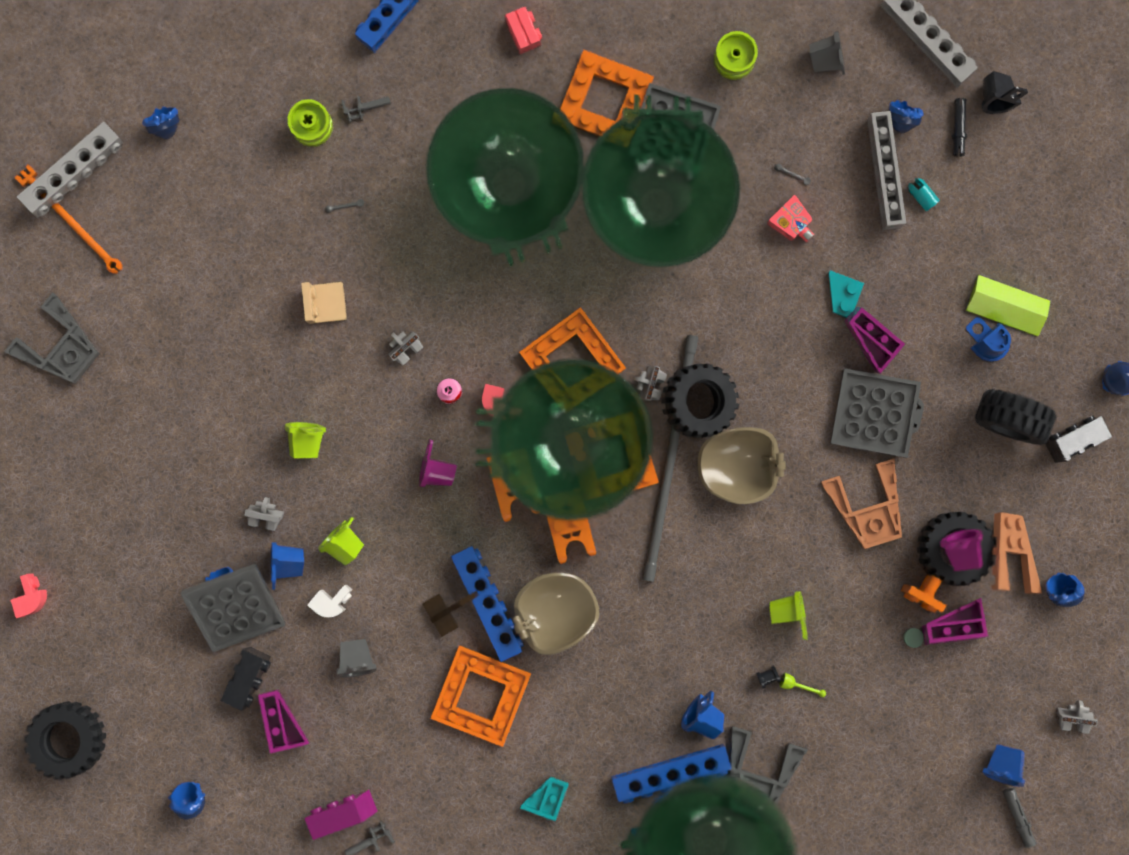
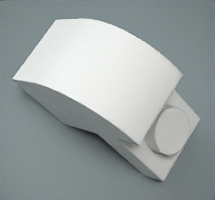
(327, 606)

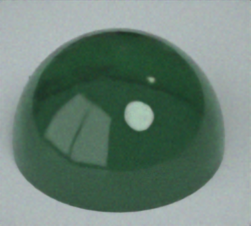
(506, 169)
(660, 185)
(569, 439)
(712, 818)

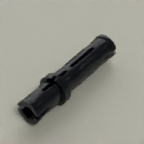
(959, 135)

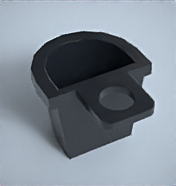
(1000, 93)

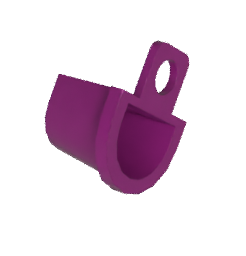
(435, 471)
(964, 549)

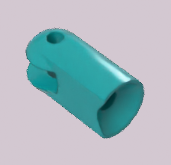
(924, 195)

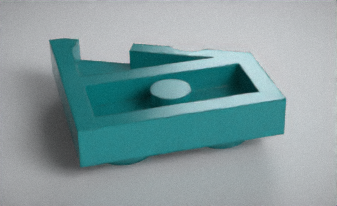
(844, 293)
(547, 798)

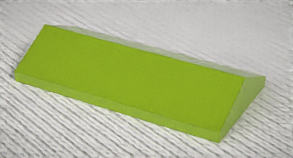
(1008, 306)

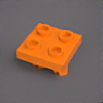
(925, 594)

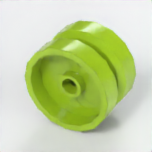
(745, 55)
(304, 113)

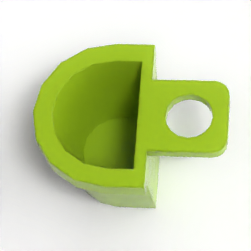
(304, 439)
(342, 543)
(789, 610)

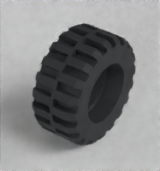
(723, 396)
(1015, 416)
(930, 548)
(40, 745)

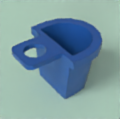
(991, 343)
(285, 562)
(703, 717)
(1006, 766)

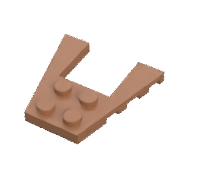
(875, 523)
(1013, 539)

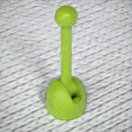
(789, 682)

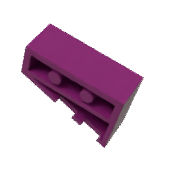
(873, 338)
(340, 814)

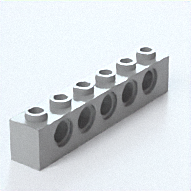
(930, 47)
(60, 170)
(886, 170)

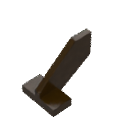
(441, 614)

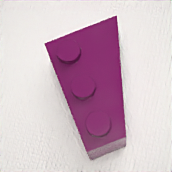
(959, 625)
(280, 724)

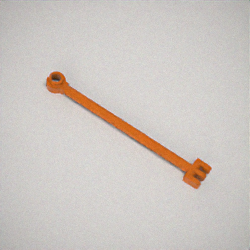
(29, 178)

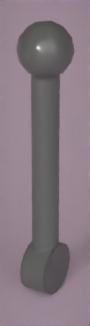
(806, 181)
(360, 203)

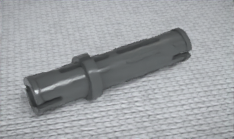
(1022, 823)

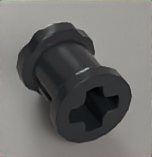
(768, 677)

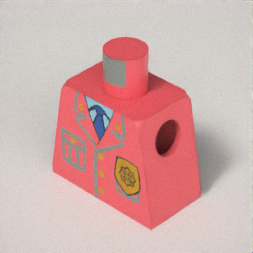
(792, 220)

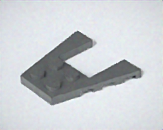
(71, 354)
(772, 787)

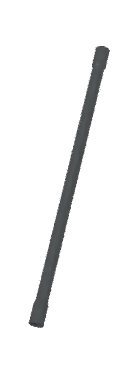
(651, 564)

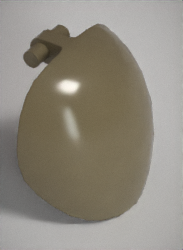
(741, 465)
(555, 612)

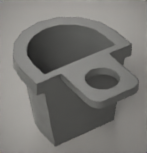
(827, 54)
(355, 659)

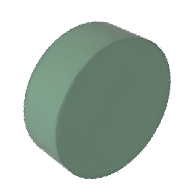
(913, 637)

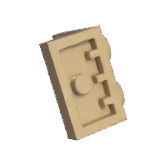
(324, 302)

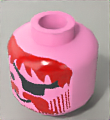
(456, 392)

